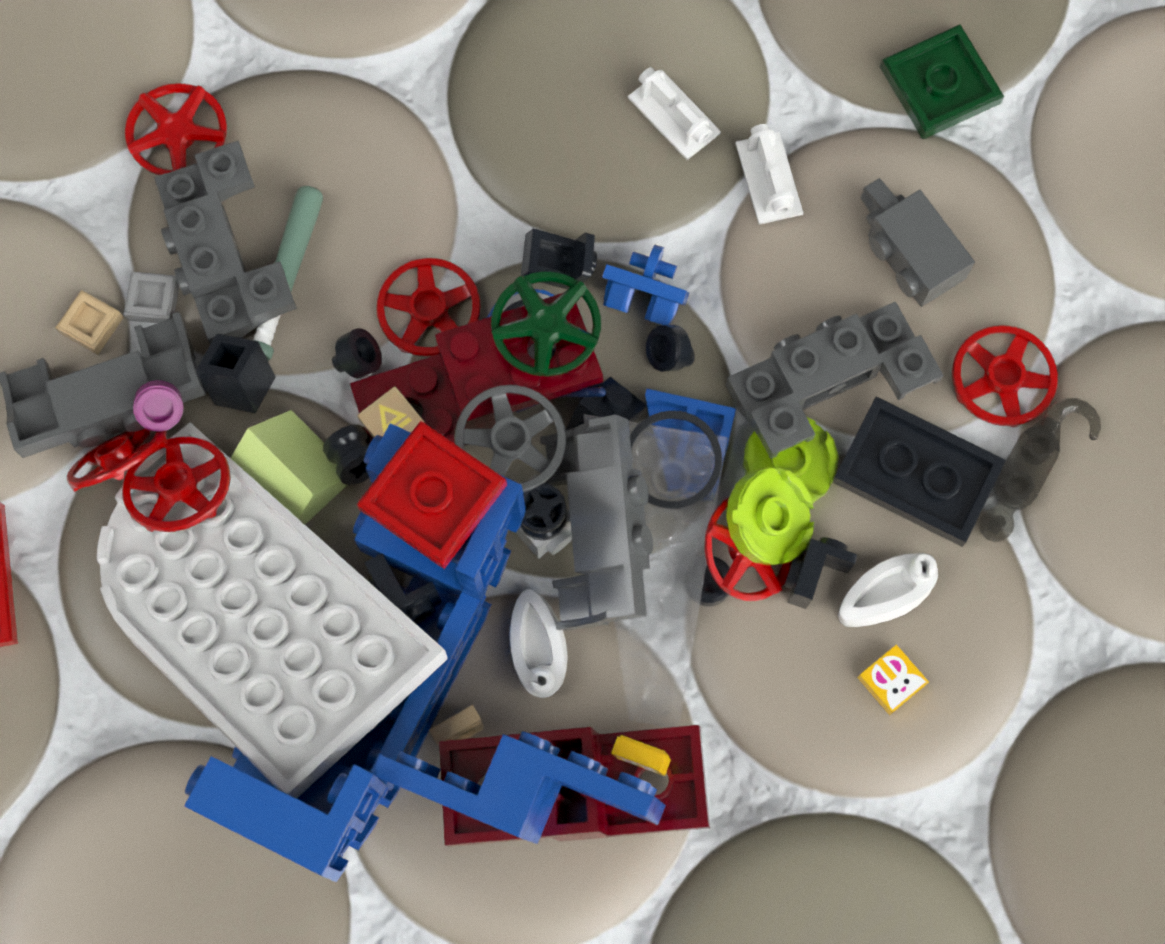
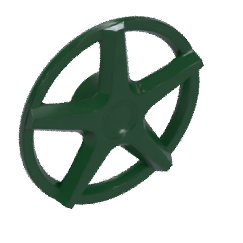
(546, 322)

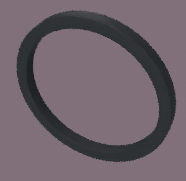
(715, 444)

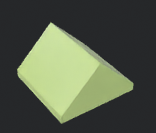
(289, 464)

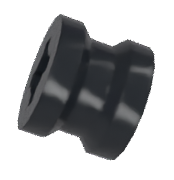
(348, 450)
(539, 504)

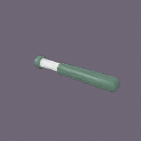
(292, 250)

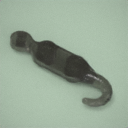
(1030, 466)

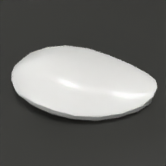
(889, 590)
(536, 645)

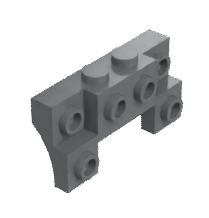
(201, 234)
(825, 365)
(97, 399)
(606, 524)

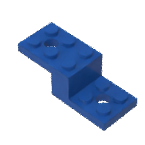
(522, 786)

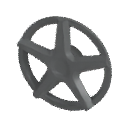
(511, 436)

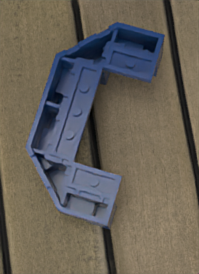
(342, 801)

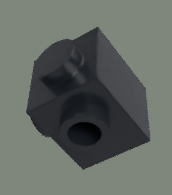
(236, 373)

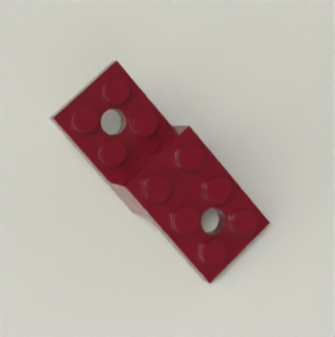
(471, 364)
(578, 815)

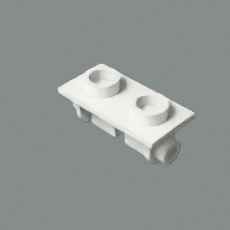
(673, 113)
(768, 175)

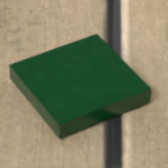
(941, 81)

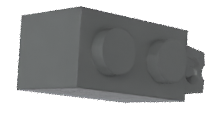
(914, 242)

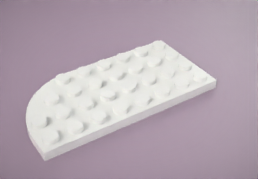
(260, 623)

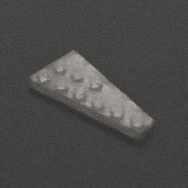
(660, 646)

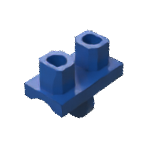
(623, 284)

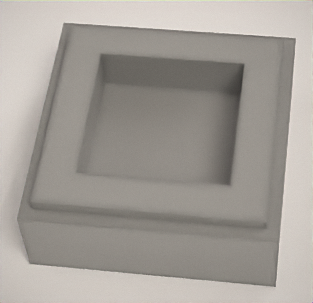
(151, 297)

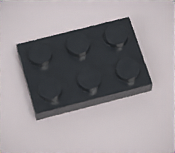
(919, 471)

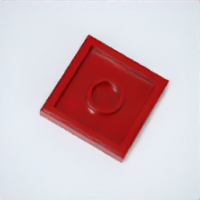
(432, 494)

